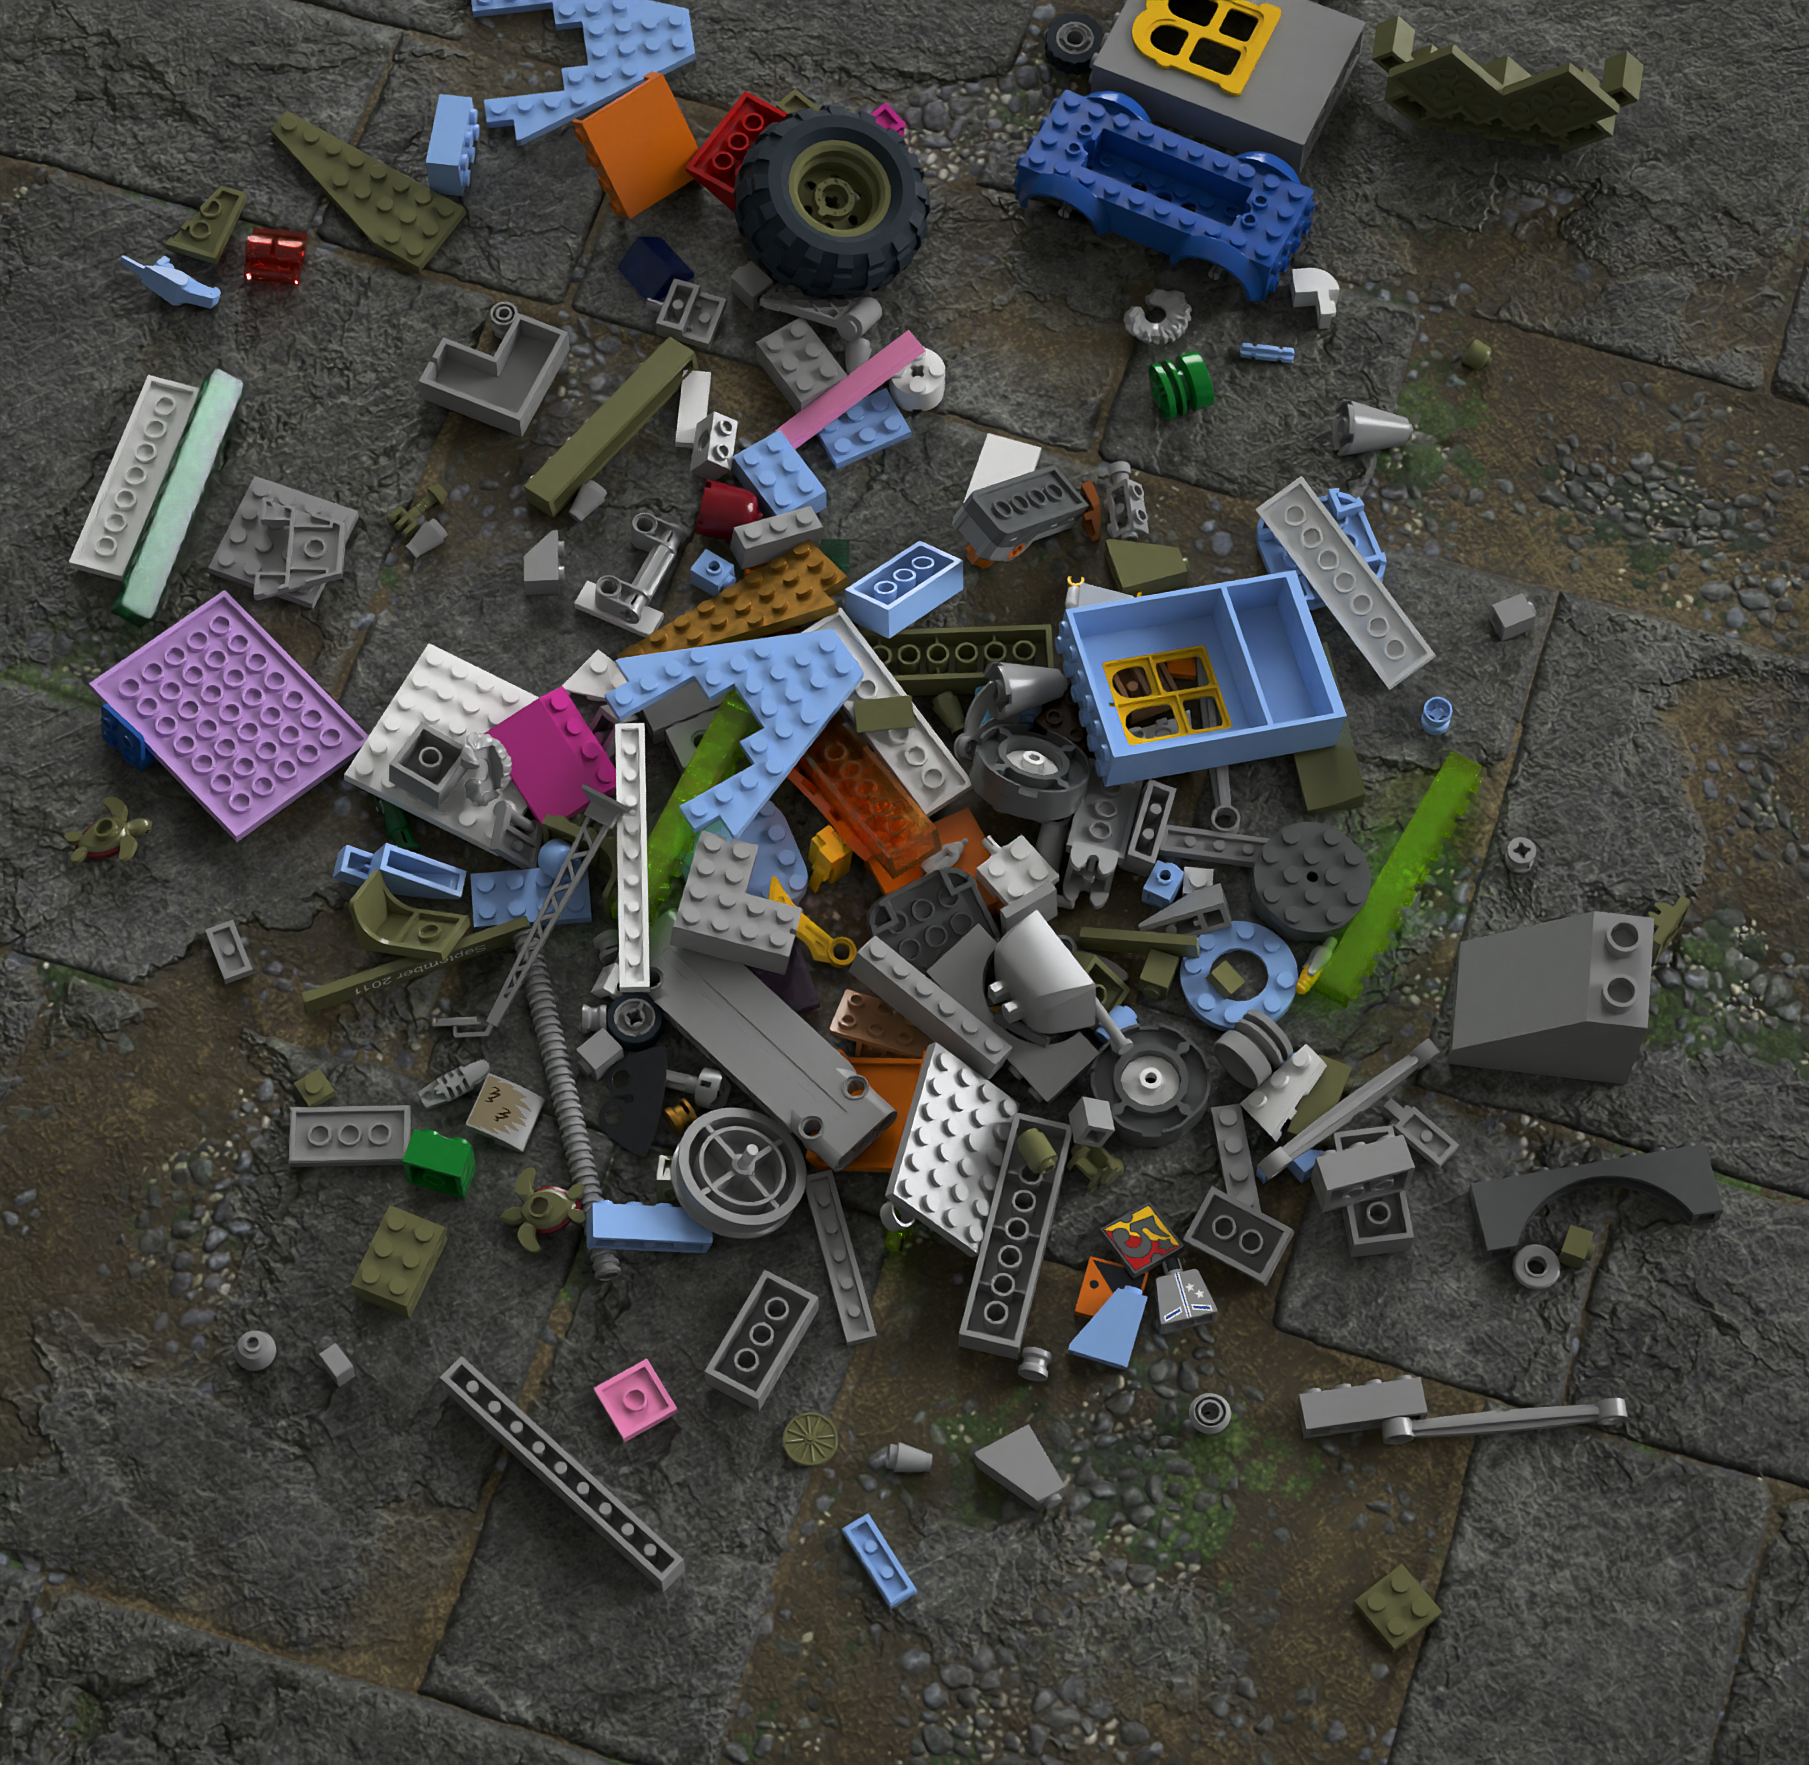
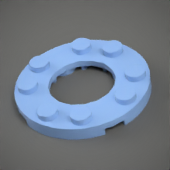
(1248, 937)

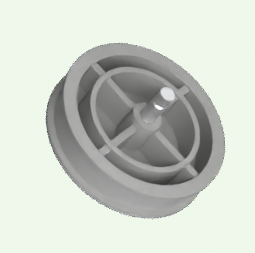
(738, 1173)

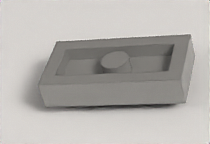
(229, 951)

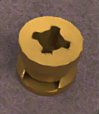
(680, 1116)

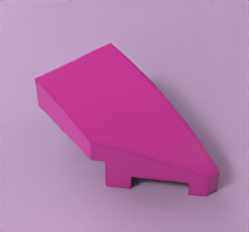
(888, 118)

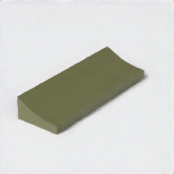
(1330, 775)

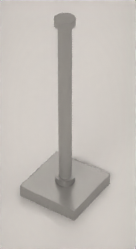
(1045, 902)

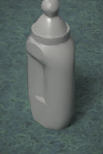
(945, 857)

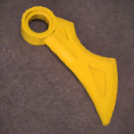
(817, 940)

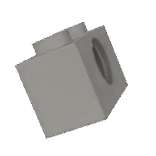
(713, 446)

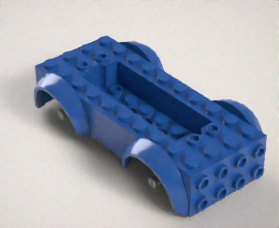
(1105, 143)

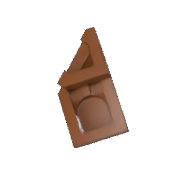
(1092, 518)

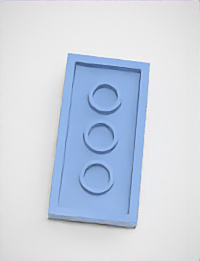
(520, 893)

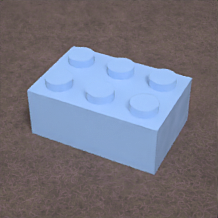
(452, 145)
(778, 477)

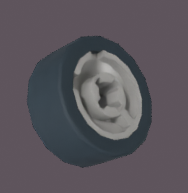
(640, 1034)

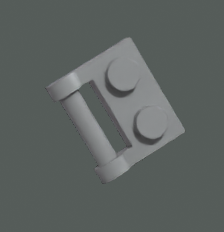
(511, 843)

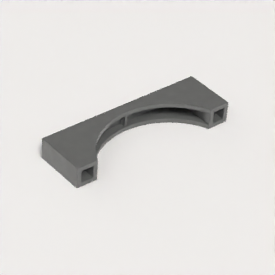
(1673, 1176)

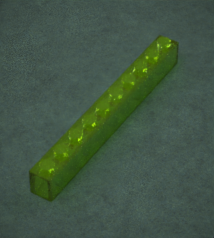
(708, 767)
(1398, 880)

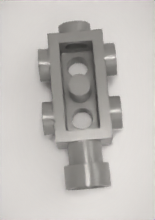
(1125, 505)

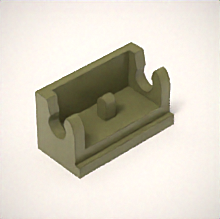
(883, 714)

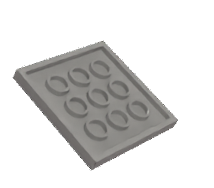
(263, 548)

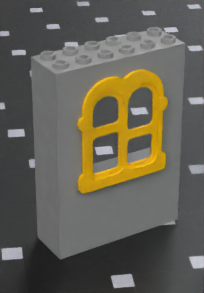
(1271, 99)

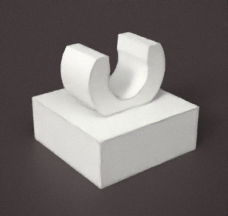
(607, 982)

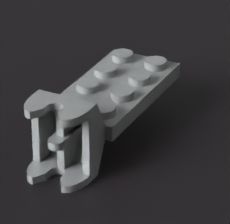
(1099, 837)

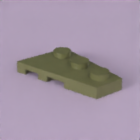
(211, 227)

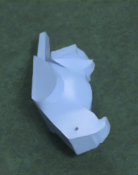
(173, 284)

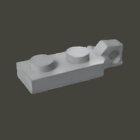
(1420, 1133)

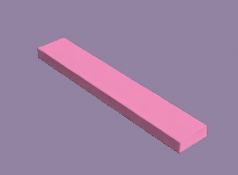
(851, 389)

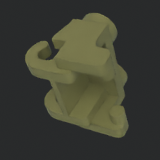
(1095, 1164)

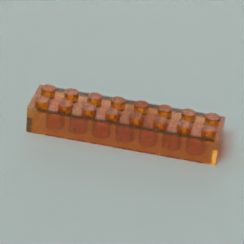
(869, 798)

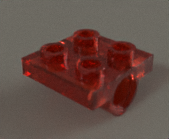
(275, 255)

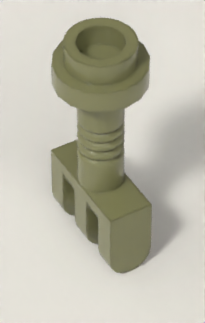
(407, 520)

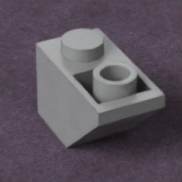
(543, 566)

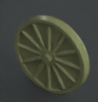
(810, 1439)

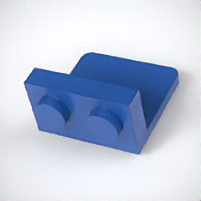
(125, 738)

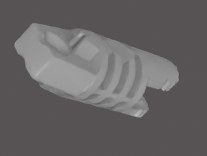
(453, 1084)

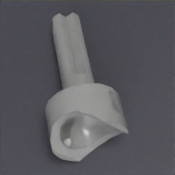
(704, 1087)

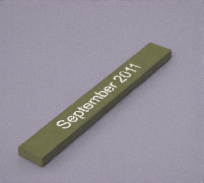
(410, 967)

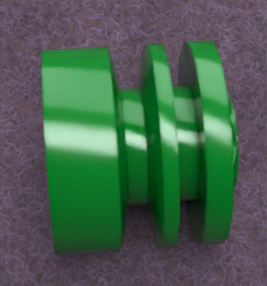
(1181, 385)

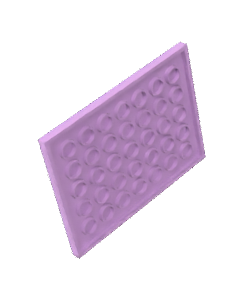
(231, 715)

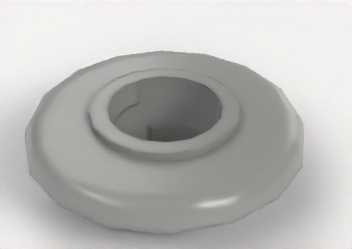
(1540, 1254)

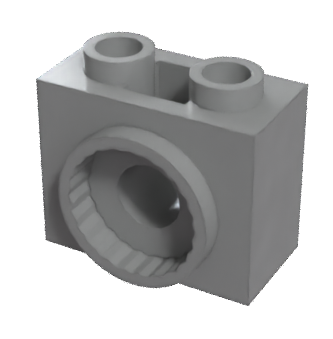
(686, 736)

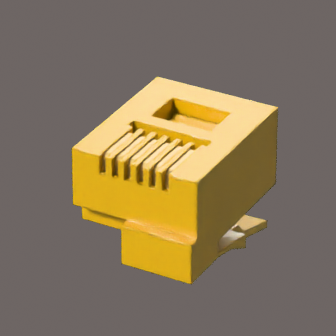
(829, 857)

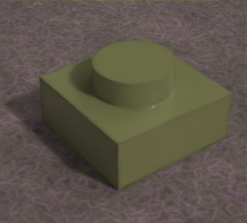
(314, 1089)

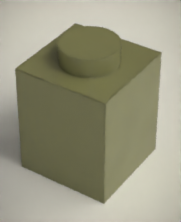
(1158, 974)

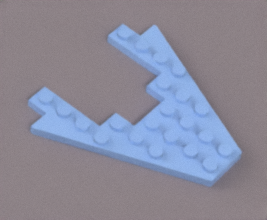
(621, 47)
(786, 683)

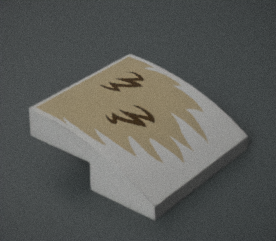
(505, 1113)

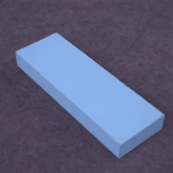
(879, 1561)

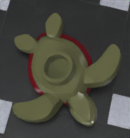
(109, 835)
(542, 1210)

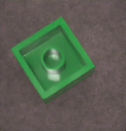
(439, 1163)

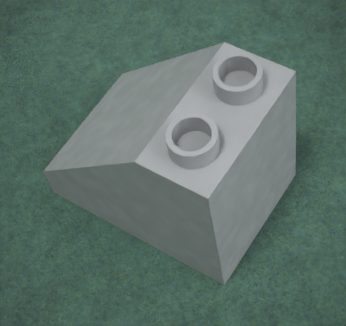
(1555, 997)

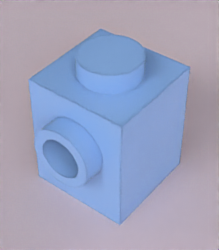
(712, 573)
(1162, 885)

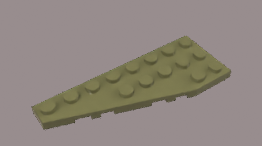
(383, 203)

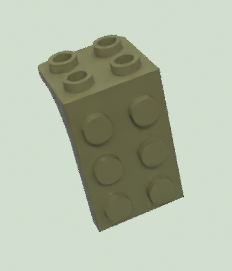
(604, 859)
(398, 929)

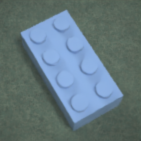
(904, 589)

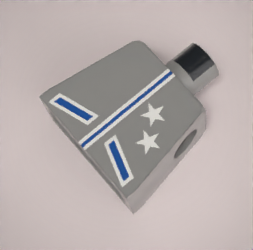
(1182, 1299)

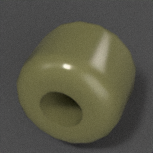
(1477, 355)

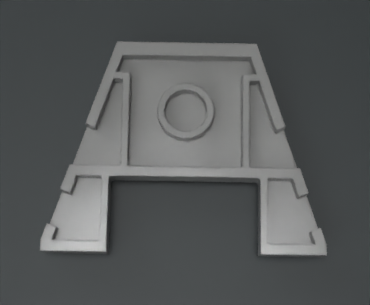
(313, 551)

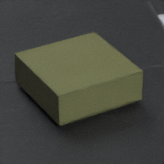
(1225, 979)

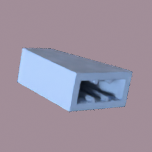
(1112, 1330)

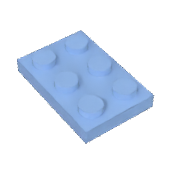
(864, 429)

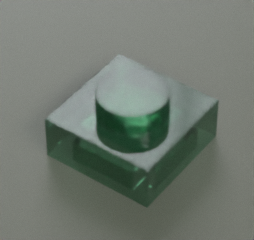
(837, 551)

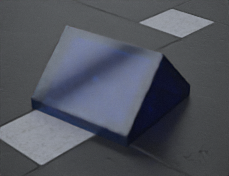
(652, 267)

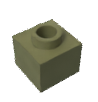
(1577, 1247)

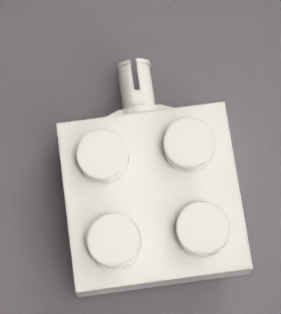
(1013, 869)

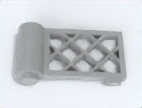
(849, 317)

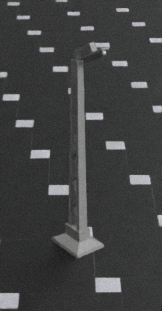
(601, 809)

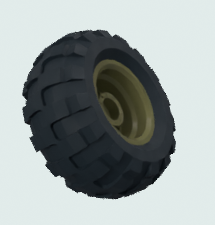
(788, 220)

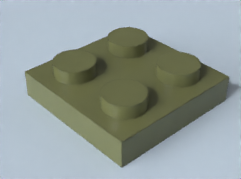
(1397, 1608)

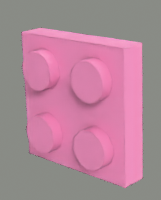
(635, 1400)

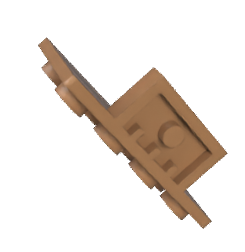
(877, 1028)

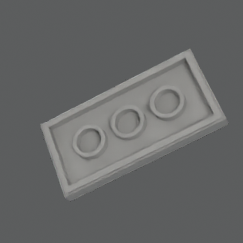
(349, 1135)

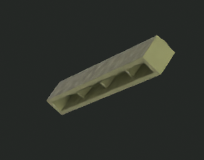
(610, 427)

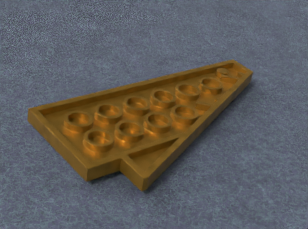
(772, 599)

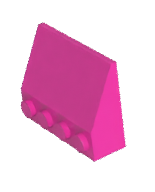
(554, 756)

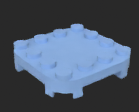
(1350, 517)
(775, 855)

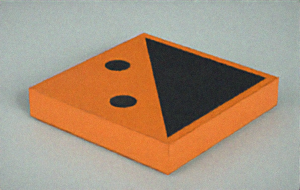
(1100, 1283)

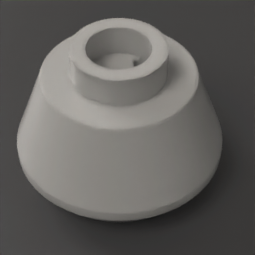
(255, 1350)
(1209, 1413)

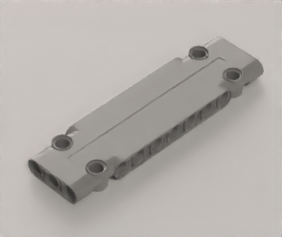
(765, 1049)

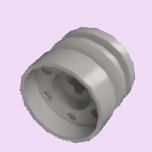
(1253, 1049)

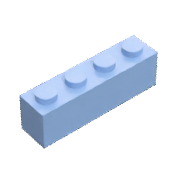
(644, 1228)

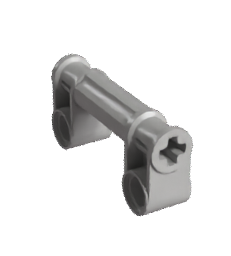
(662, 551)

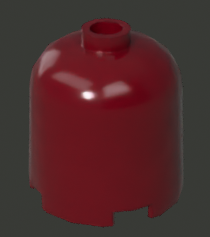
(725, 508)

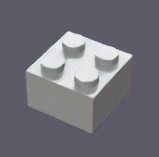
(428, 765)

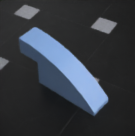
(402, 870)

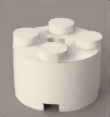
(919, 383)

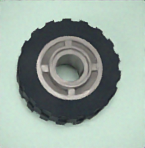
(1070, 29)

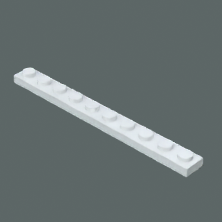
(632, 859)

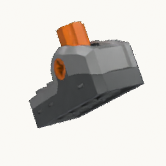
(1015, 512)

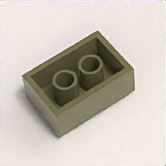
(399, 1262)

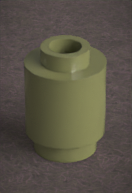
(1037, 1151)

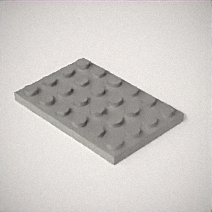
(952, 1149)

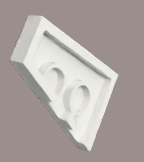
(1282, 1091)

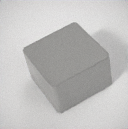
(337, 1365)

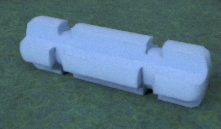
(1267, 352)

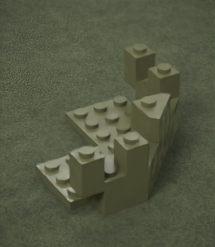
(1501, 97)

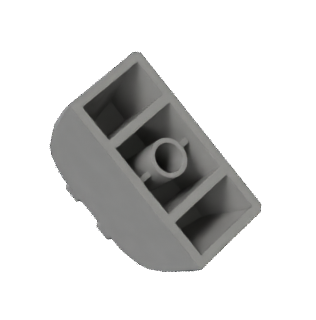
(1041, 980)

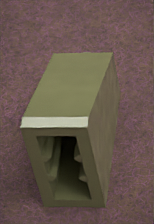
(1145, 567)

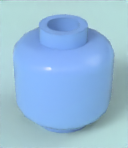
(553, 856)

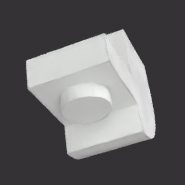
(1315, 289)

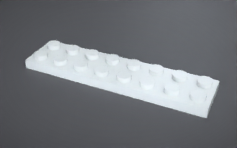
(133, 479)
(1345, 583)
(911, 754)

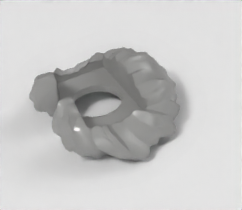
(1167, 331)
(499, 767)

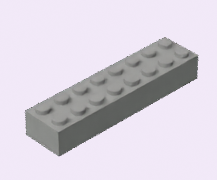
(1013, 1244)

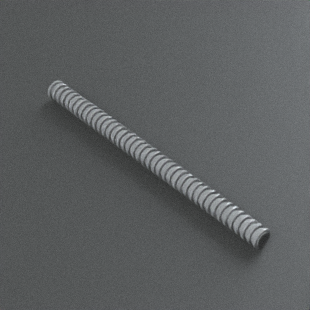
(564, 1096)

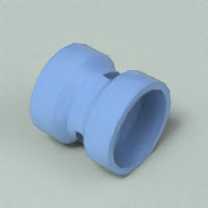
(1441, 711)

